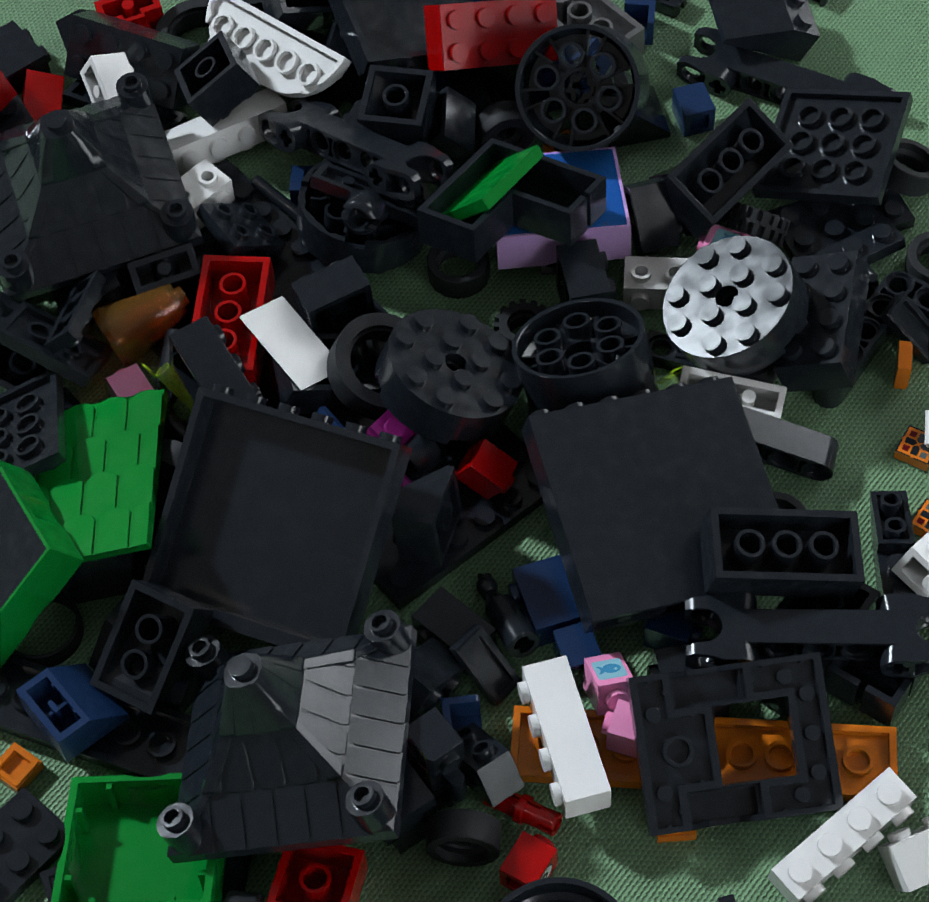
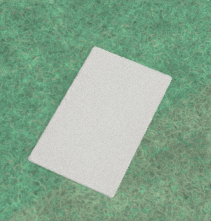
(289, 341)

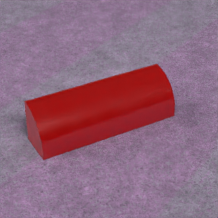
(42, 93)

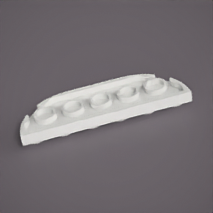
(277, 53)

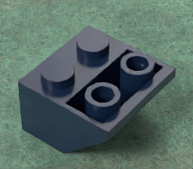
(70, 709)

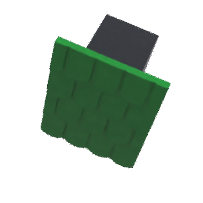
(108, 489)

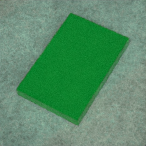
(494, 184)

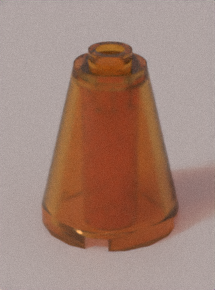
(141, 320)

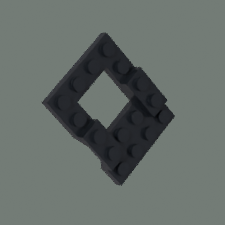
(681, 752)

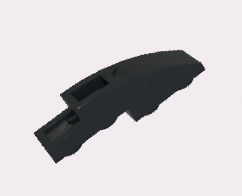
(891, 537)

